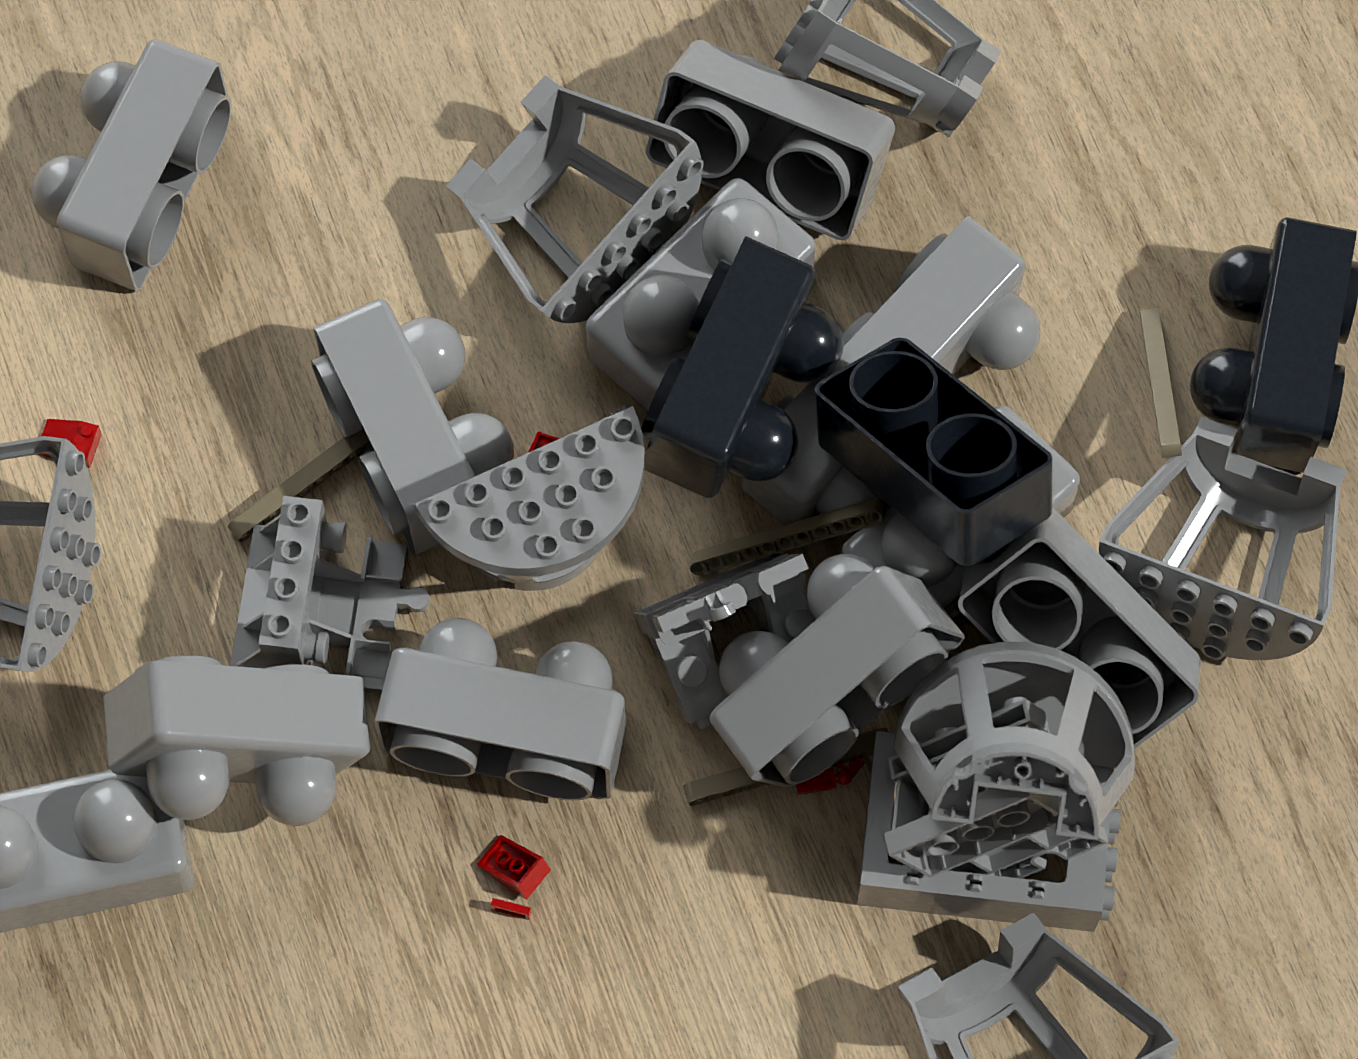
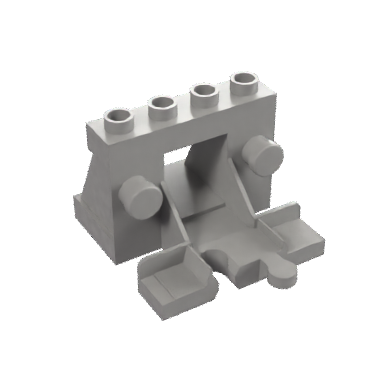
(303, 603)
(681, 625)
(1008, 828)

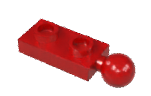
(824, 781)

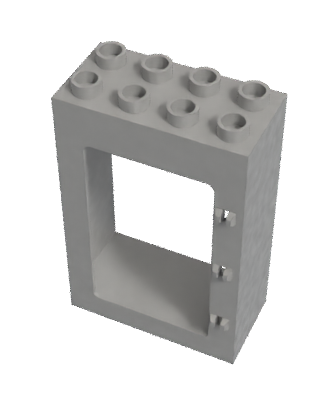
(1067, 905)

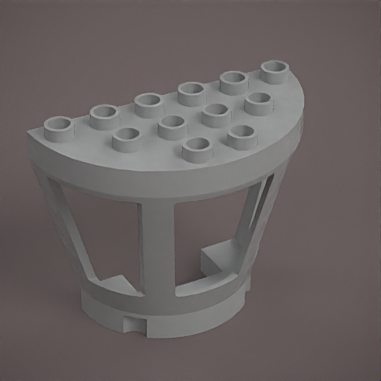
(941, 96)
(537, 163)
(1252, 493)
(546, 510)
(64, 557)
(1082, 719)
(1008, 984)

